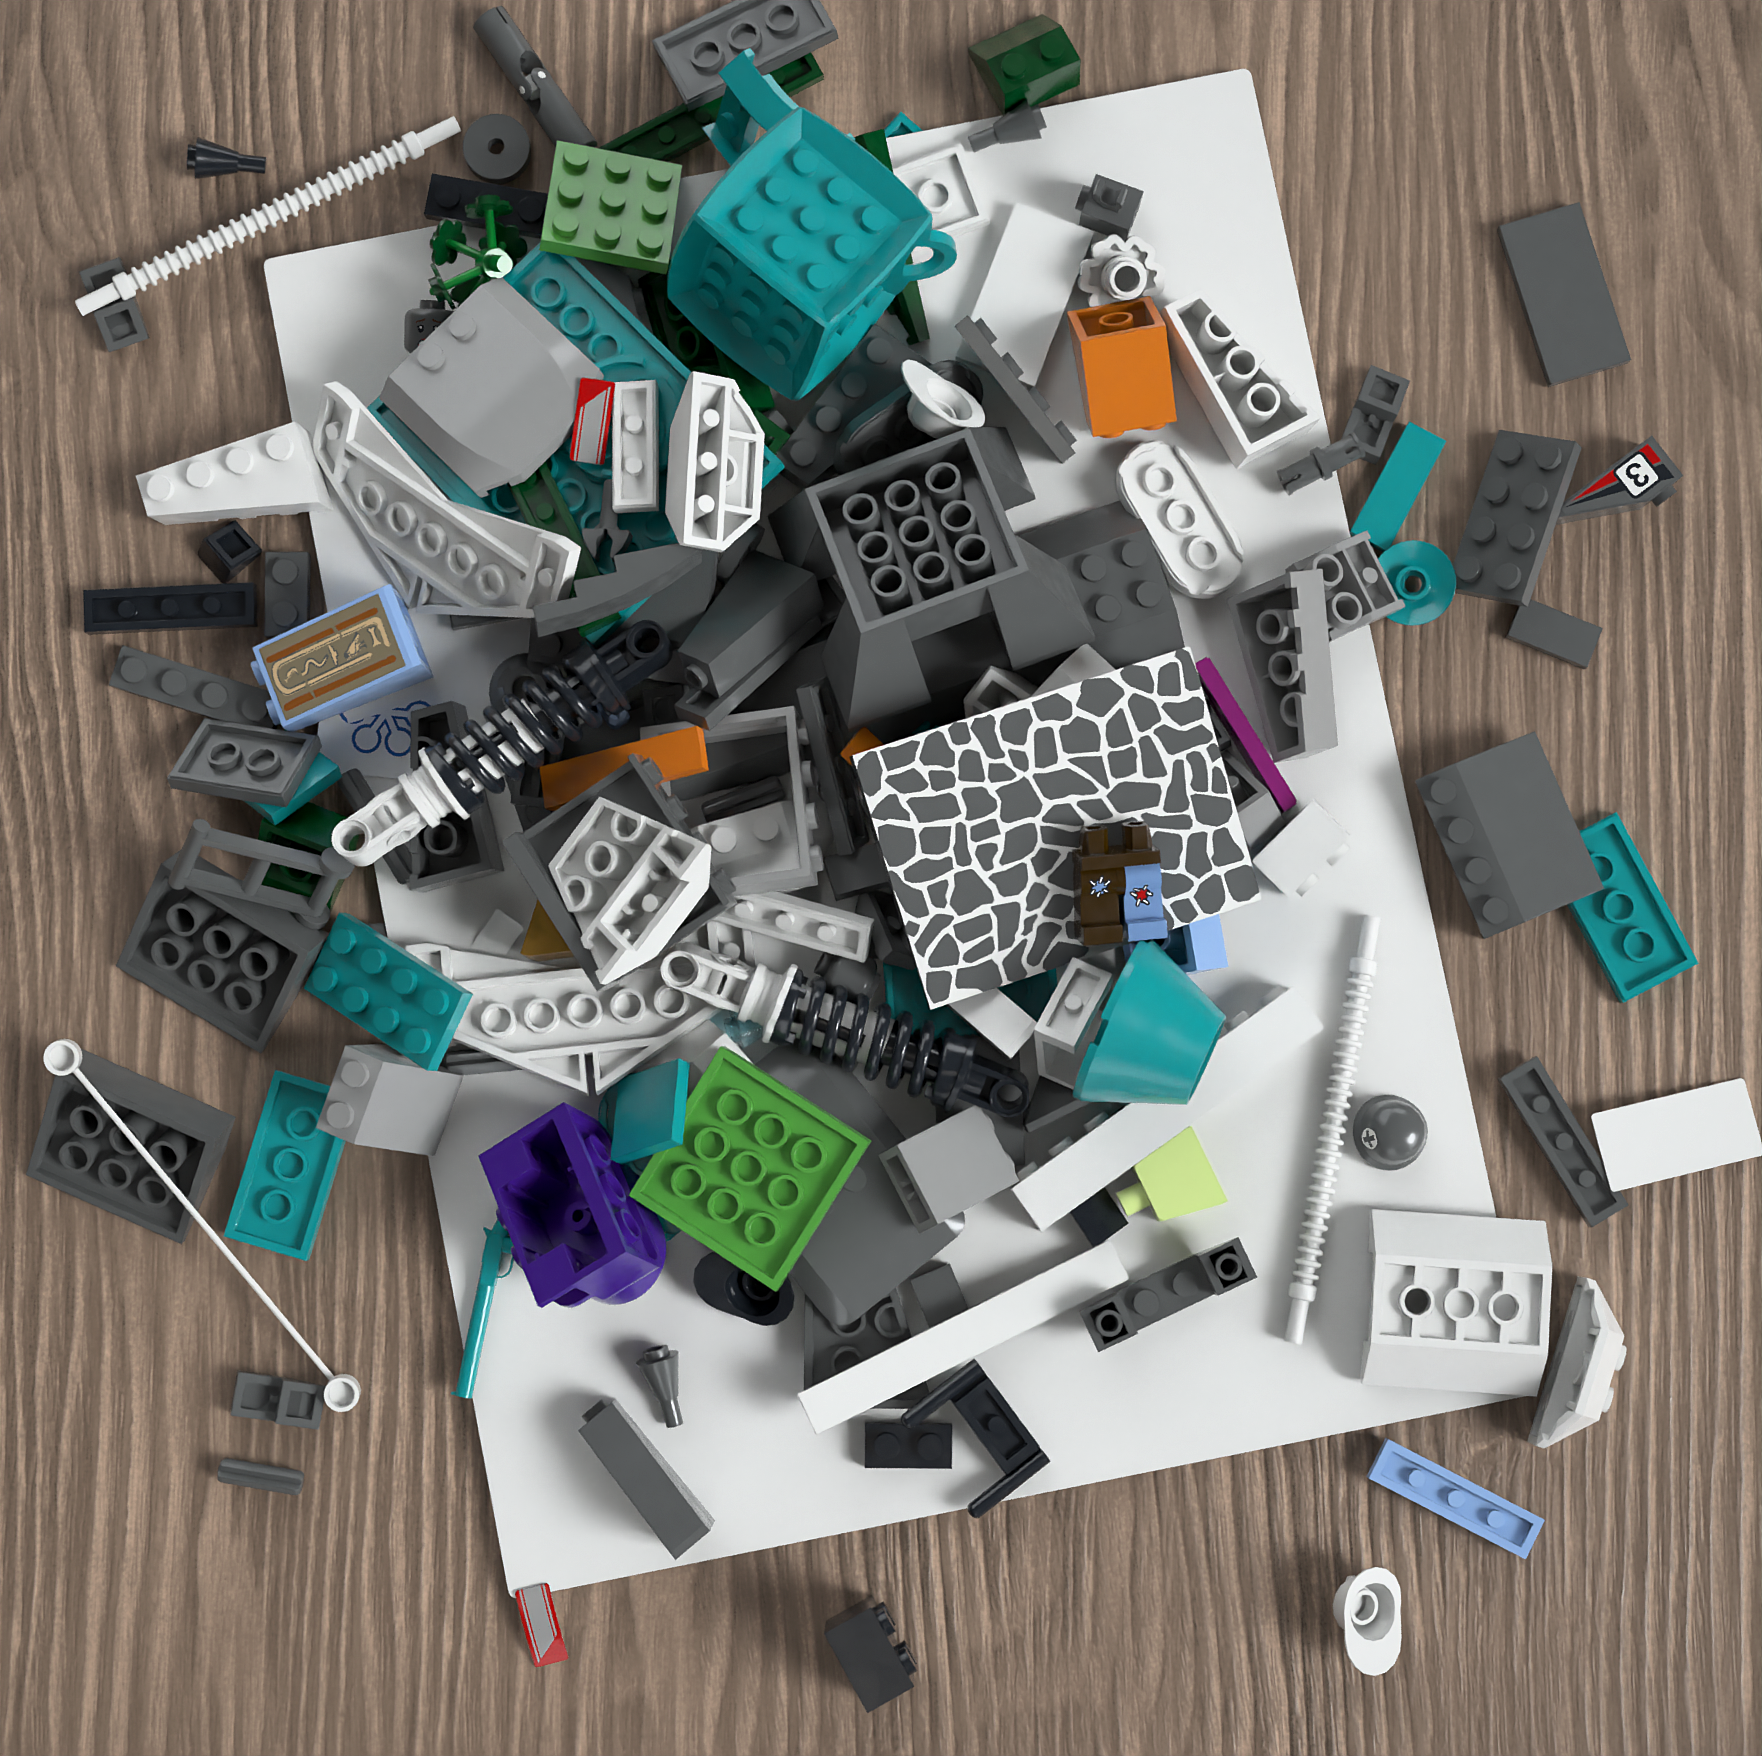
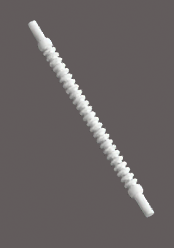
(125, 285)
(1303, 1290)

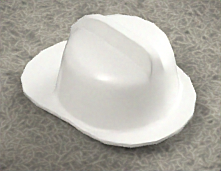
(937, 404)
(1371, 1619)

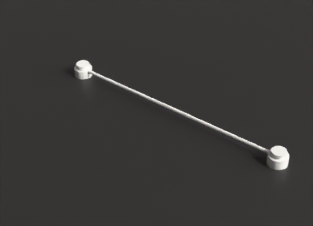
(64, 1058)

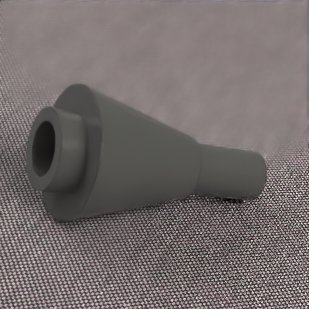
(1017, 125)
(661, 1373)

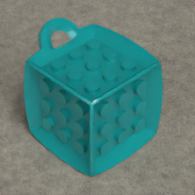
(800, 253)

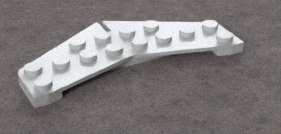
(433, 548)
(555, 1017)

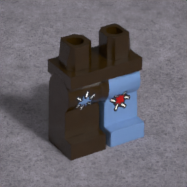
(1117, 886)

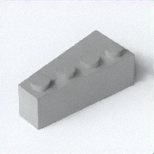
(1289, 662)

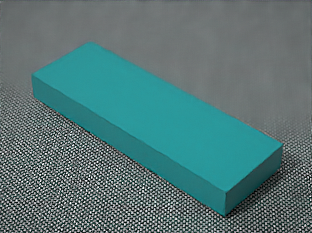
(1398, 486)

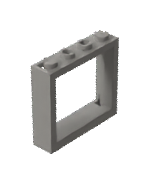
(802, 776)

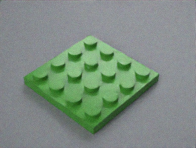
(751, 1168)

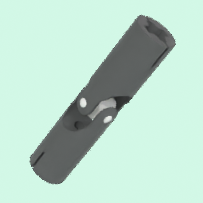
(538, 88)

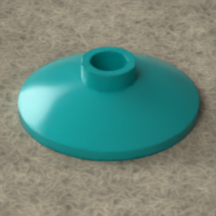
(1433, 569)

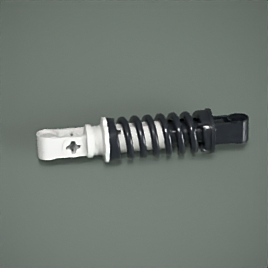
(458, 775)
(849, 1029)

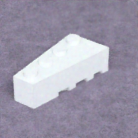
(1232, 382)
(239, 480)

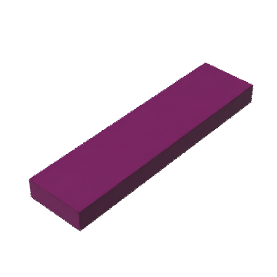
(1244, 735)

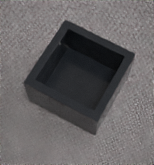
(870, 1653)

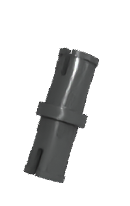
(1321, 463)

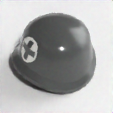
(1389, 1132)

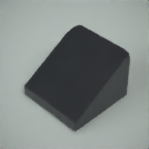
(228, 551)
(1099, 1217)

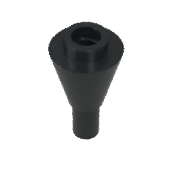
(216, 160)

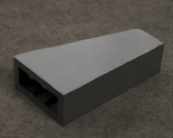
(748, 621)
(646, 1477)

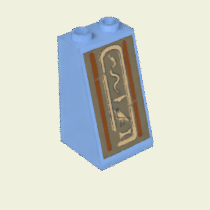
(341, 660)

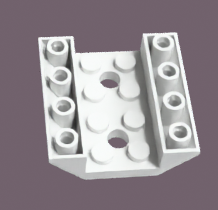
(1462, 1270)

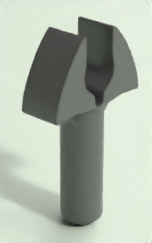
(607, 526)

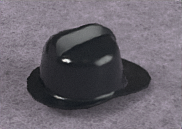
(740, 1294)

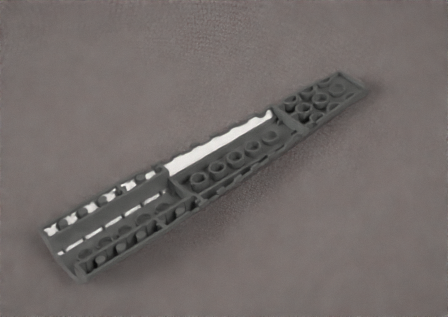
(1114, 579)

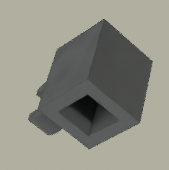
(1108, 206)

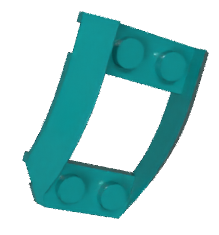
(745, 105)

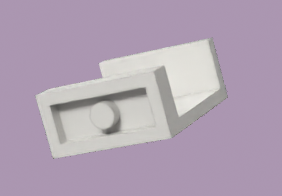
(1070, 1021)

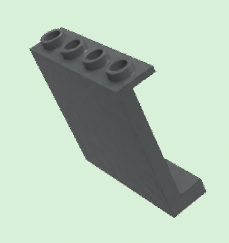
(638, 789)

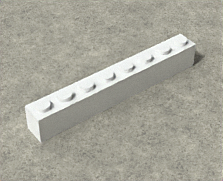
(1140, 1128)

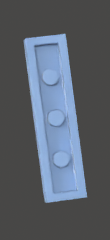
(1455, 1498)

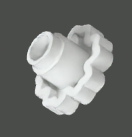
(1120, 271)

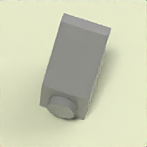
(1253, 803)

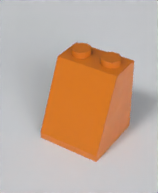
(1123, 367)

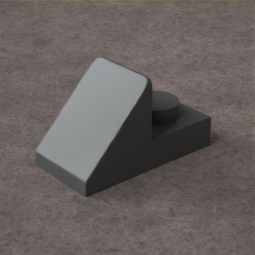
(888, 936)

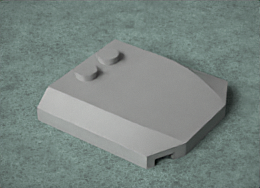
(491, 388)

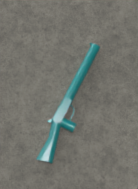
(495, 1245)

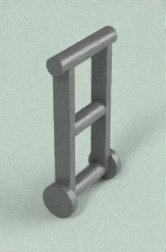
(309, 911)

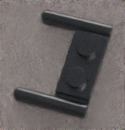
(994, 1426)

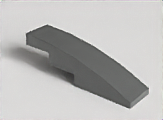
(634, 579)

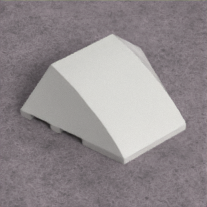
(628, 884)

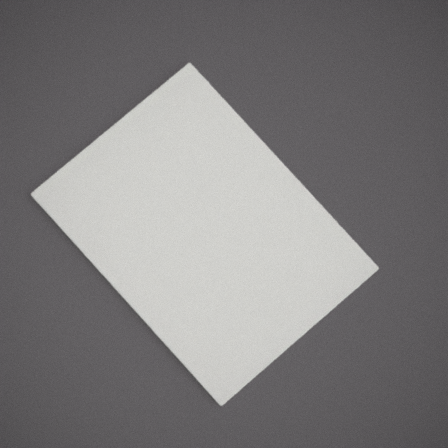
(1187, 1385)

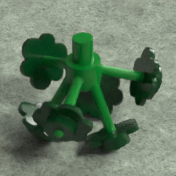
(494, 260)

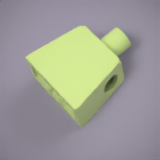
(1173, 1180)

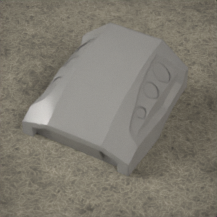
(1353, 585)

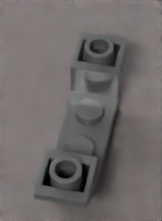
(1167, 1292)

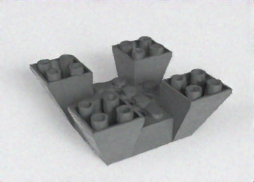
(957, 507)

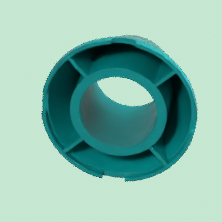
(1151, 1035)

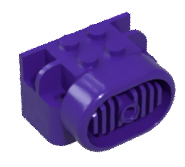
(573, 1212)

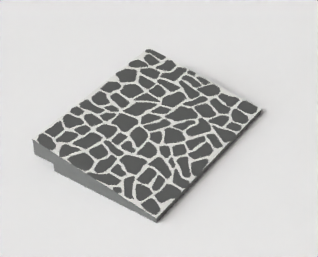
(989, 807)

